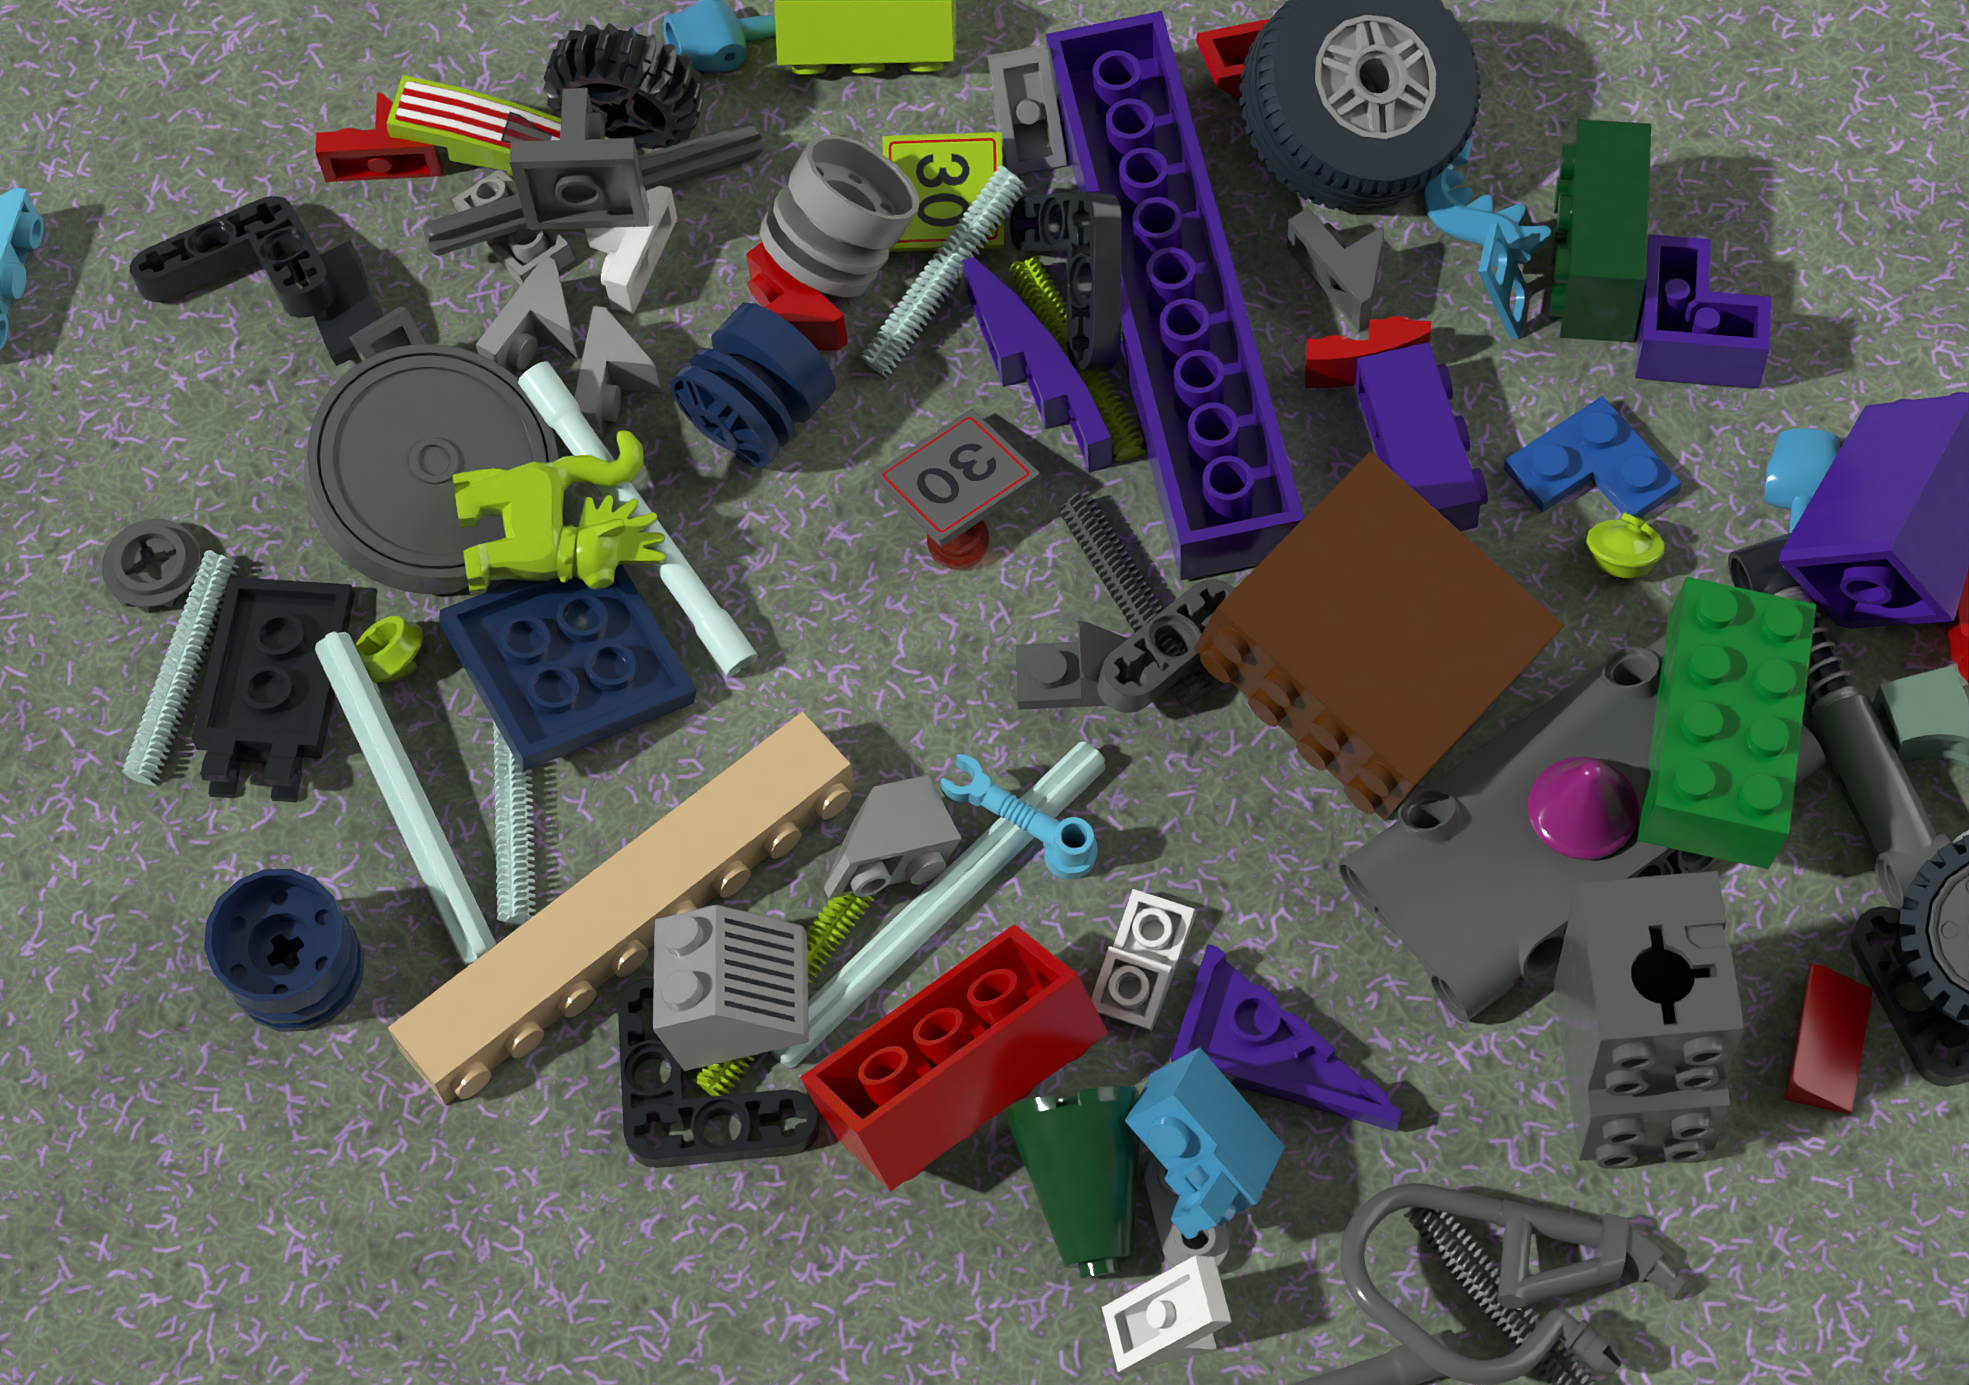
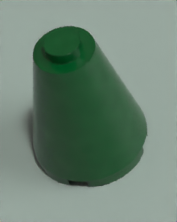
(1083, 1172)

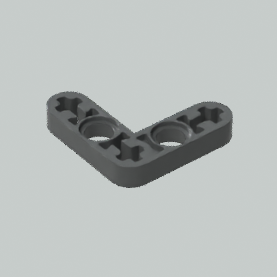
(1161, 669)

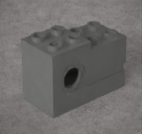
(1648, 1017)

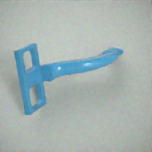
(1499, 232)

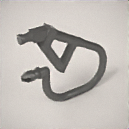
(1615, 1248)

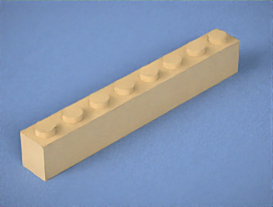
(610, 915)

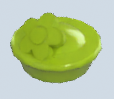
(1625, 546)
(390, 648)

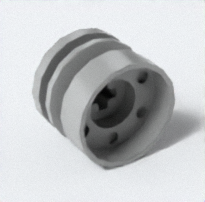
(839, 216)

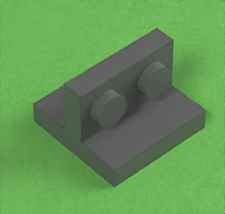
(581, 176)

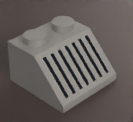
(728, 985)

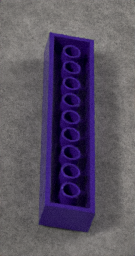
(1182, 308)

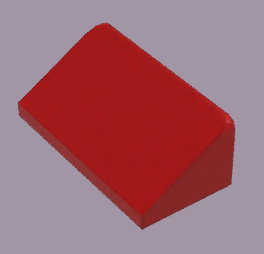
(1828, 1040)

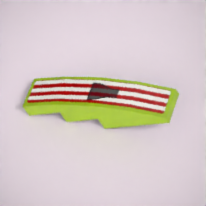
(467, 122)

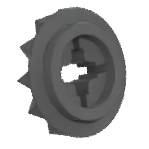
(126, 558)

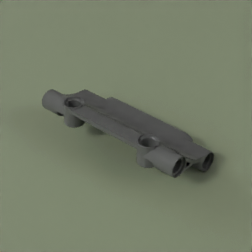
(1472, 877)

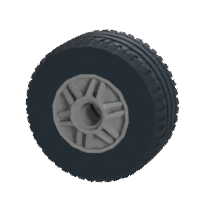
(1359, 98)

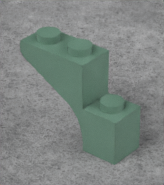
(1926, 716)

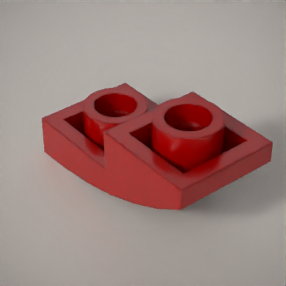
(1334, 358)

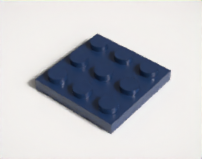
(565, 663)

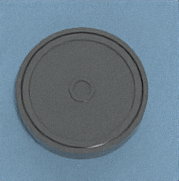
(388, 455)

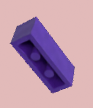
(1416, 431)

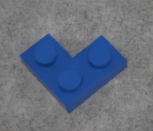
(1594, 448)

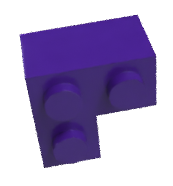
(1697, 332)

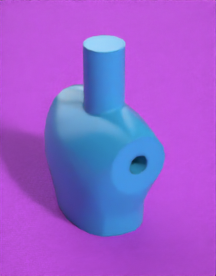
(714, 35)
(1798, 468)

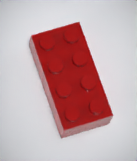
(954, 1056)

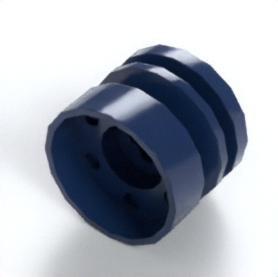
(753, 384)
(262, 923)

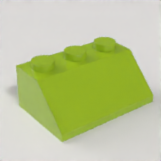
(865, 34)

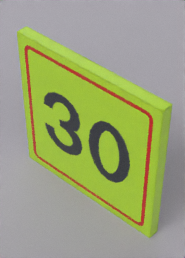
(947, 178)

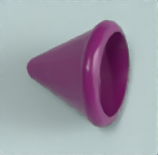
(1583, 808)

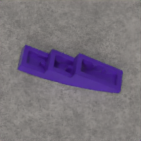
(1029, 352)

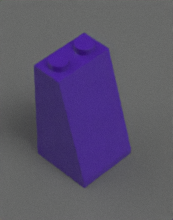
(1890, 518)

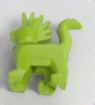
(532, 516)

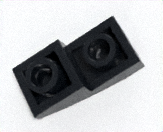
(353, 304)

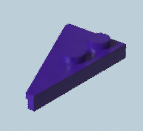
(1271, 1049)

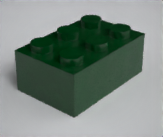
(1601, 230)

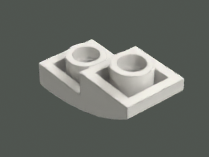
(1142, 959)

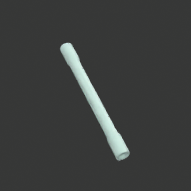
(711, 622)

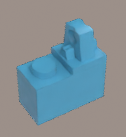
(1207, 1141)

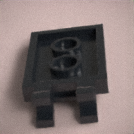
(266, 684)

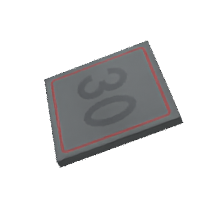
(956, 477)

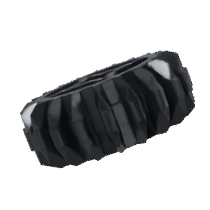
(631, 80)

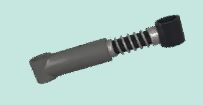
(1852, 739)

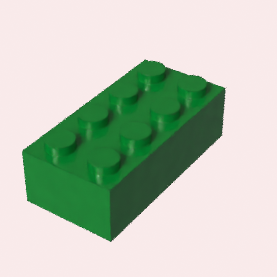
(1727, 723)

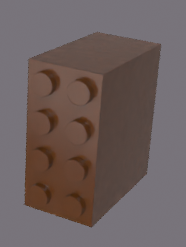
(1375, 636)

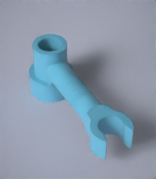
(1059, 858)

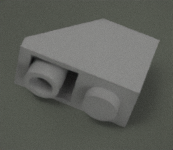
(894, 839)

